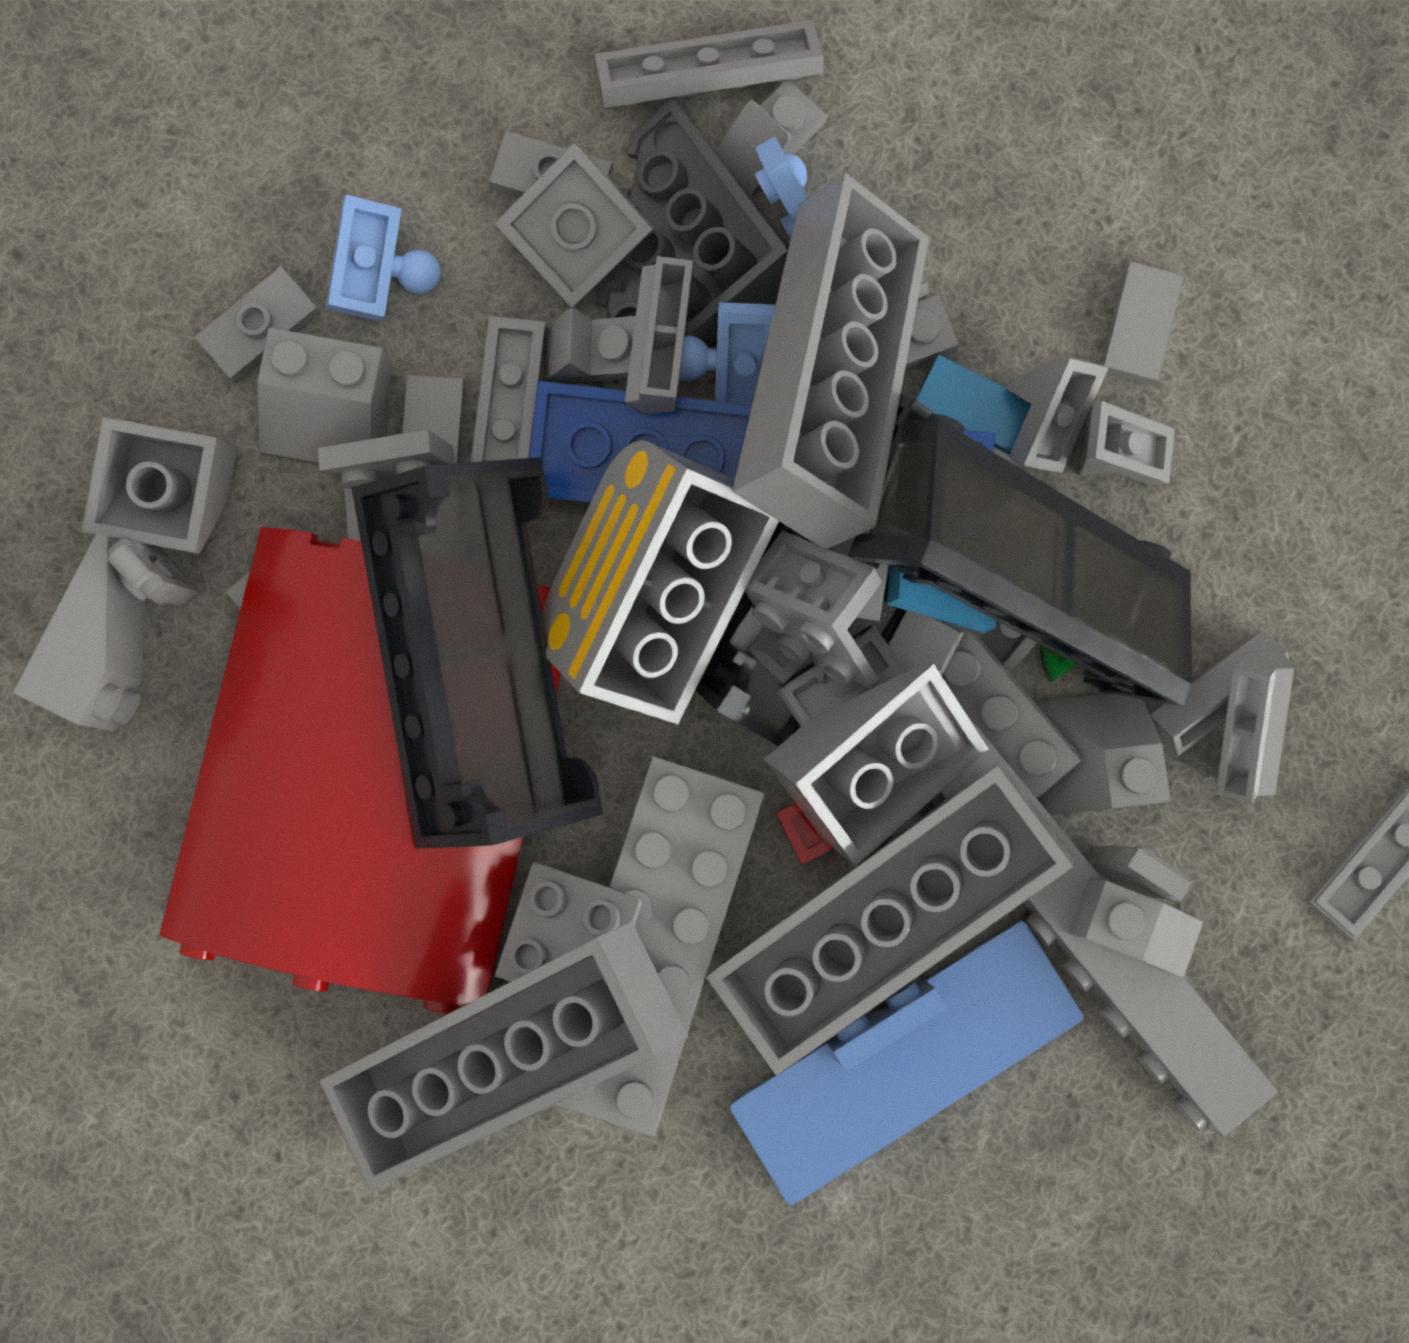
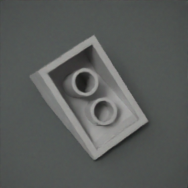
(91, 648)
(877, 759)

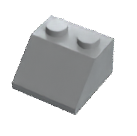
(318, 393)
(158, 485)

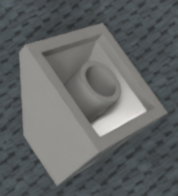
(1119, 753)

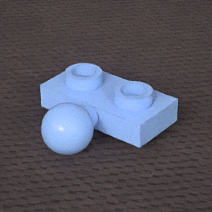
(782, 179)
(367, 261)
(738, 355)

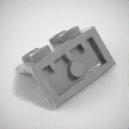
(379, 458)
(811, 602)
(559, 915)

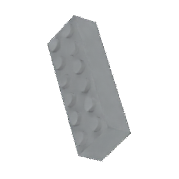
(833, 366)
(684, 868)
(890, 918)
(504, 1056)

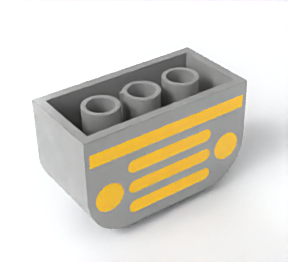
(652, 580)

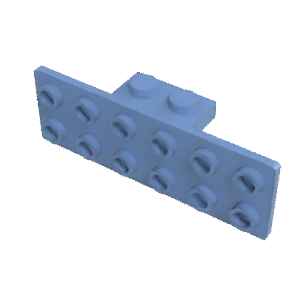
(905, 1061)

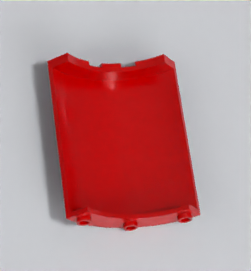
(303, 812)

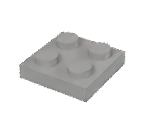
(574, 225)

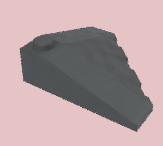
(697, 216)

